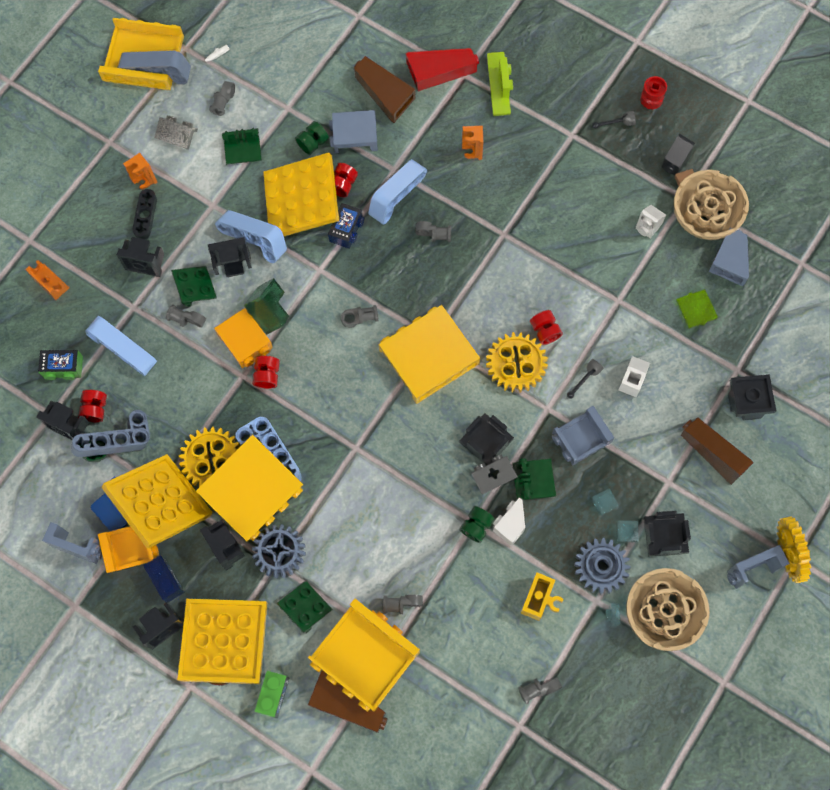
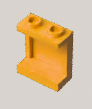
(244, 338)
(124, 549)

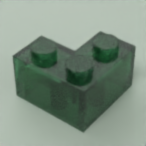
(265, 306)

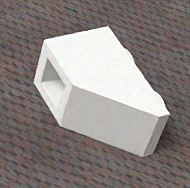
(650, 221)
(634, 376)
(512, 523)

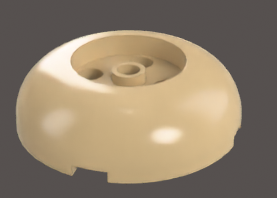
(715, 194)
(690, 605)

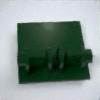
(242, 146)
(193, 284)
(534, 479)
(304, 607)

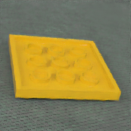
(301, 195)
(157, 500)
(222, 641)

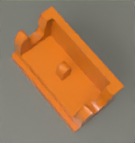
(473, 139)
(139, 169)
(47, 280)

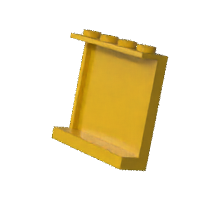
(140, 37)
(429, 353)
(250, 488)
(364, 656)

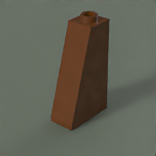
(384, 88)
(716, 450)
(333, 701)

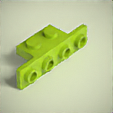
(499, 83)

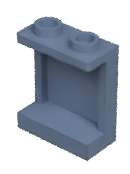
(353, 130)
(582, 436)
(56, 538)
(773, 558)

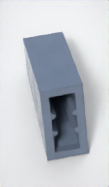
(732, 258)

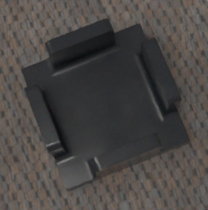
(231, 255)
(135, 257)
(751, 396)
(60, 420)
(486, 438)
(667, 533)
(222, 544)
(158, 626)

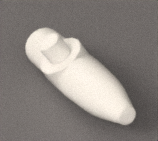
(217, 53)

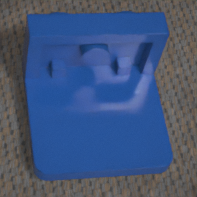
(108, 513)

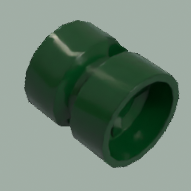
(311, 138)
(478, 522)

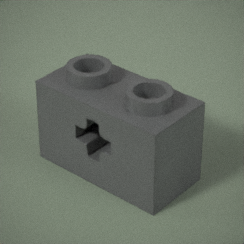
(487, 483)

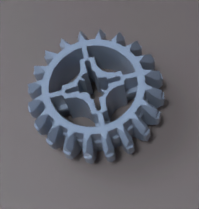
(270, 550)

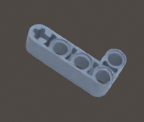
(160, 62)
(109, 438)

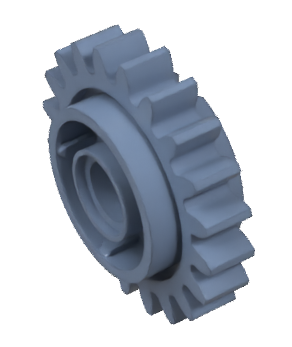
(596, 577)

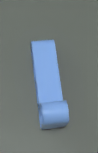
(395, 190)
(255, 232)
(120, 345)
(266, 436)

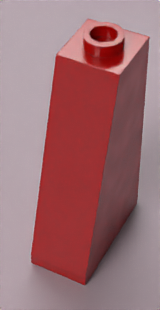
(440, 66)

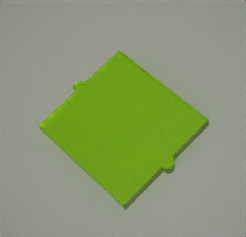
(697, 308)

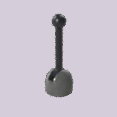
(628, 119)
(594, 369)

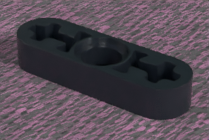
(141, 206)

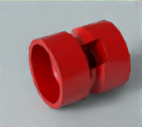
(653, 92)
(344, 178)
(546, 327)
(266, 370)
(92, 405)

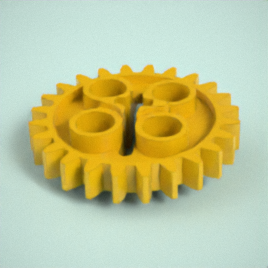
(499, 363)
(193, 462)
(795, 549)

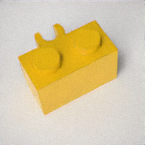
(540, 597)

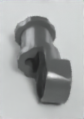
(222, 97)
(426, 228)
(360, 315)
(184, 317)
(398, 604)
(535, 689)

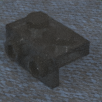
(175, 132)

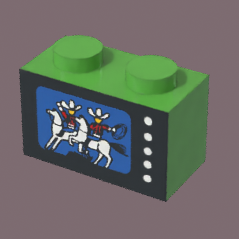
(60, 364)
(272, 694)

